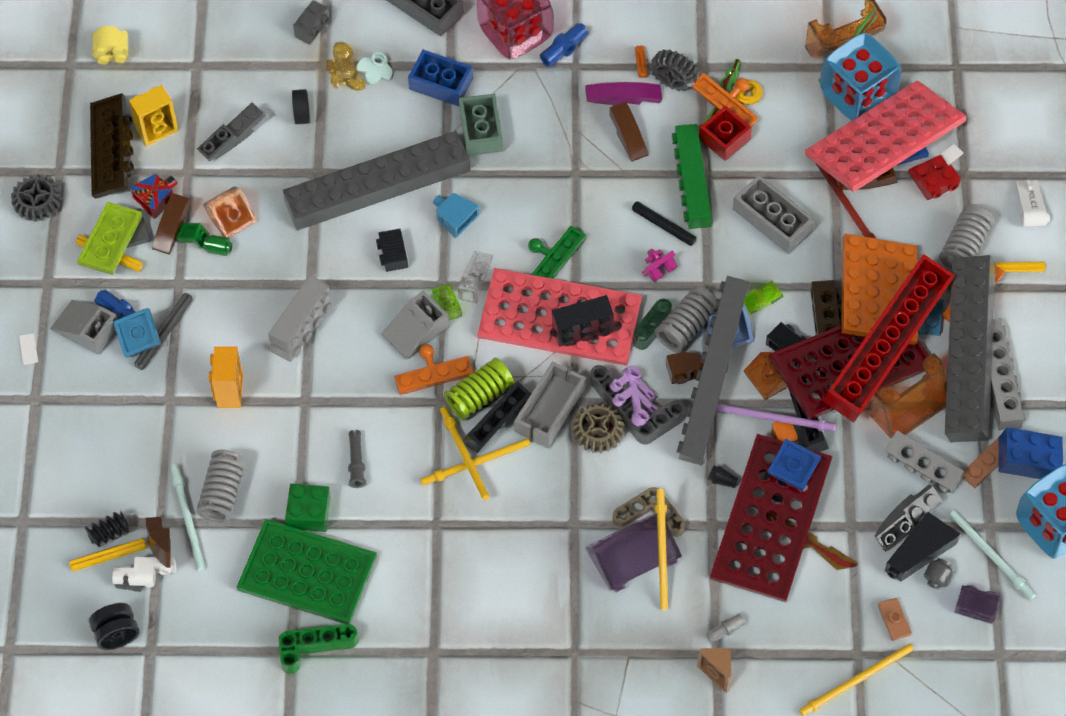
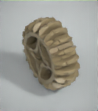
(597, 437)

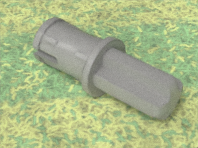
(725, 628)

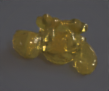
(343, 69)

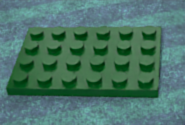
(307, 571)

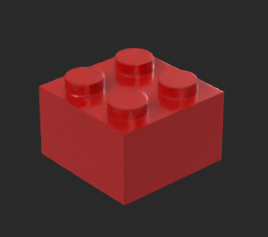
(725, 133)

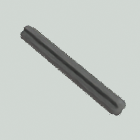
(165, 329)

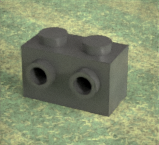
(311, 22)

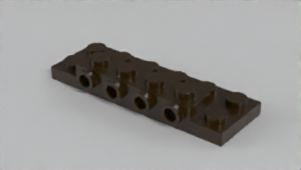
(110, 146)

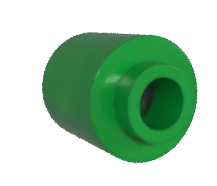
(217, 245)

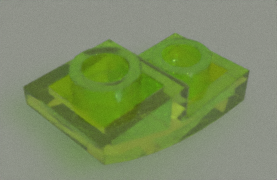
(762, 298)

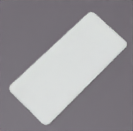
(951, 154)
(28, 349)

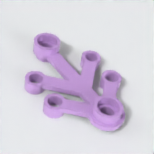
(632, 376)

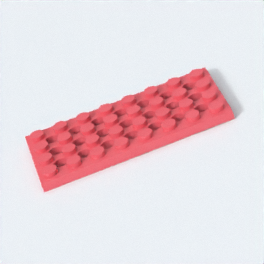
(896, 153)
(557, 289)

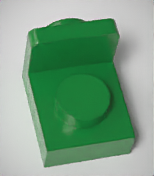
(192, 233)

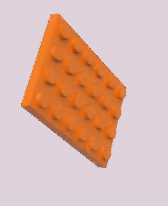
(871, 278)

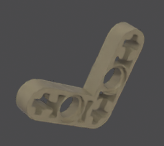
(641, 499)

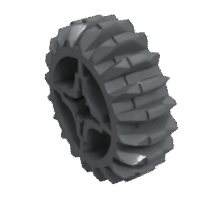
(674, 70)
(30, 193)

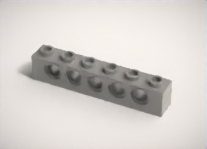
(1004, 417)

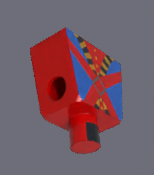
(153, 194)

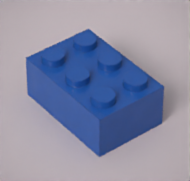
(440, 77)
(1029, 453)

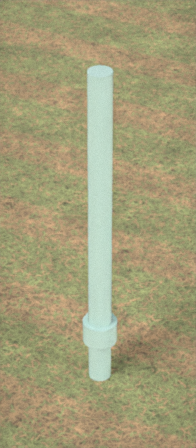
(178, 484)
(1018, 582)

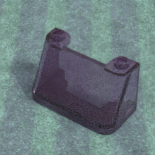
(631, 552)

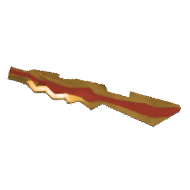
(831, 555)

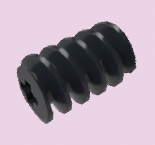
(107, 528)

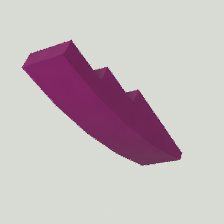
(618, 92)

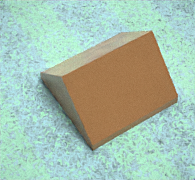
(716, 665)

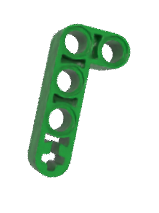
(317, 645)

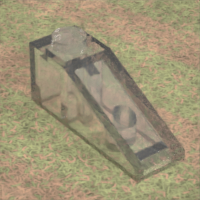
(474, 277)

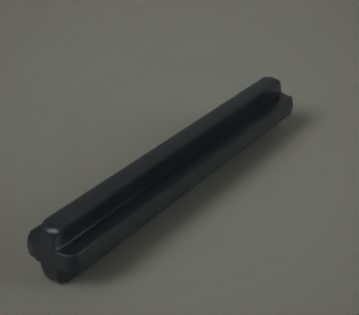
(664, 223)

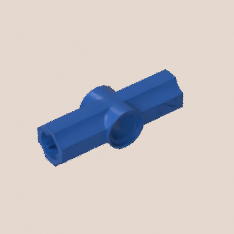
(564, 44)
(113, 304)

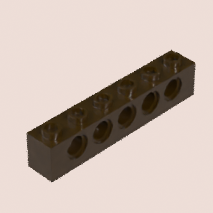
(821, 292)

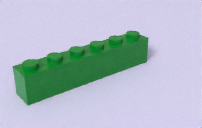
(692, 176)

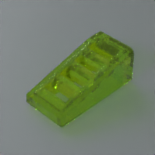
(454, 312)

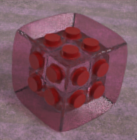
(515, 24)

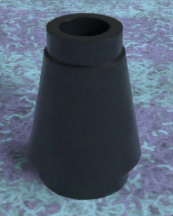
(722, 477)

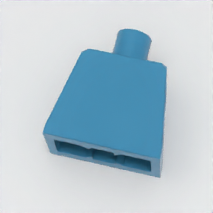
(455, 213)

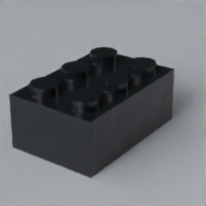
(583, 321)

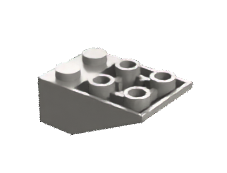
(86, 325)
(416, 325)

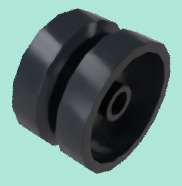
(114, 626)

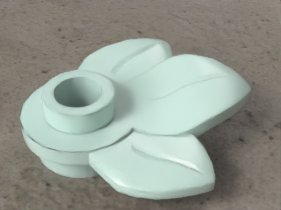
(373, 70)

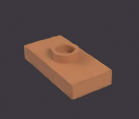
(894, 619)

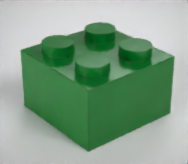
(308, 507)

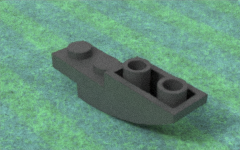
(230, 136)
(904, 516)

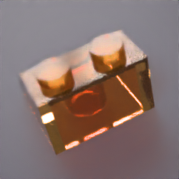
(230, 211)

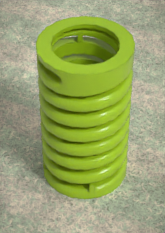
(479, 388)

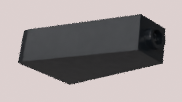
(922, 545)

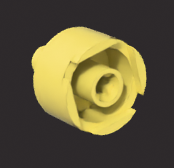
(110, 45)

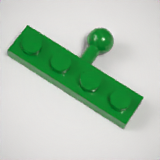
(559, 254)

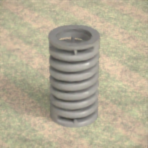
(967, 234)
(686, 319)
(222, 485)

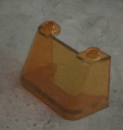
(823, 40)
(914, 405)

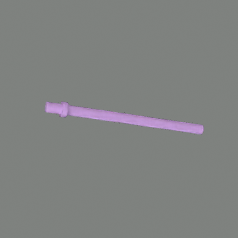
(820, 425)

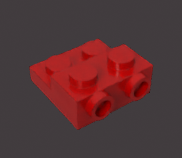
(935, 177)

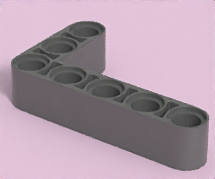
(655, 429)

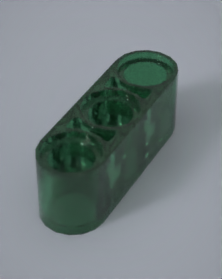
(646, 330)

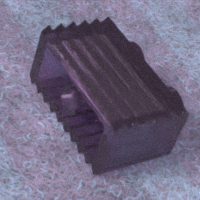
(977, 604)

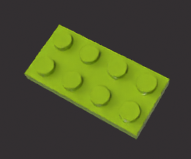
(109, 238)

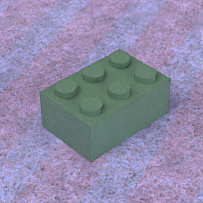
(480, 124)

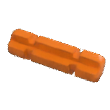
(641, 61)

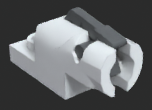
(142, 574)

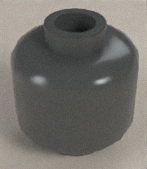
(938, 573)

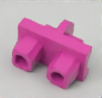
(653, 270)

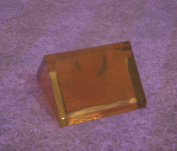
(765, 376)

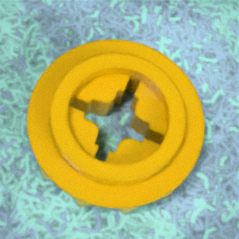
(756, 93)

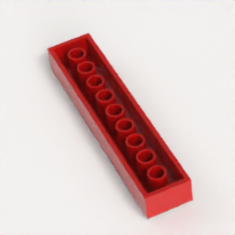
(888, 338)

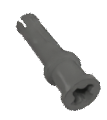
(356, 466)

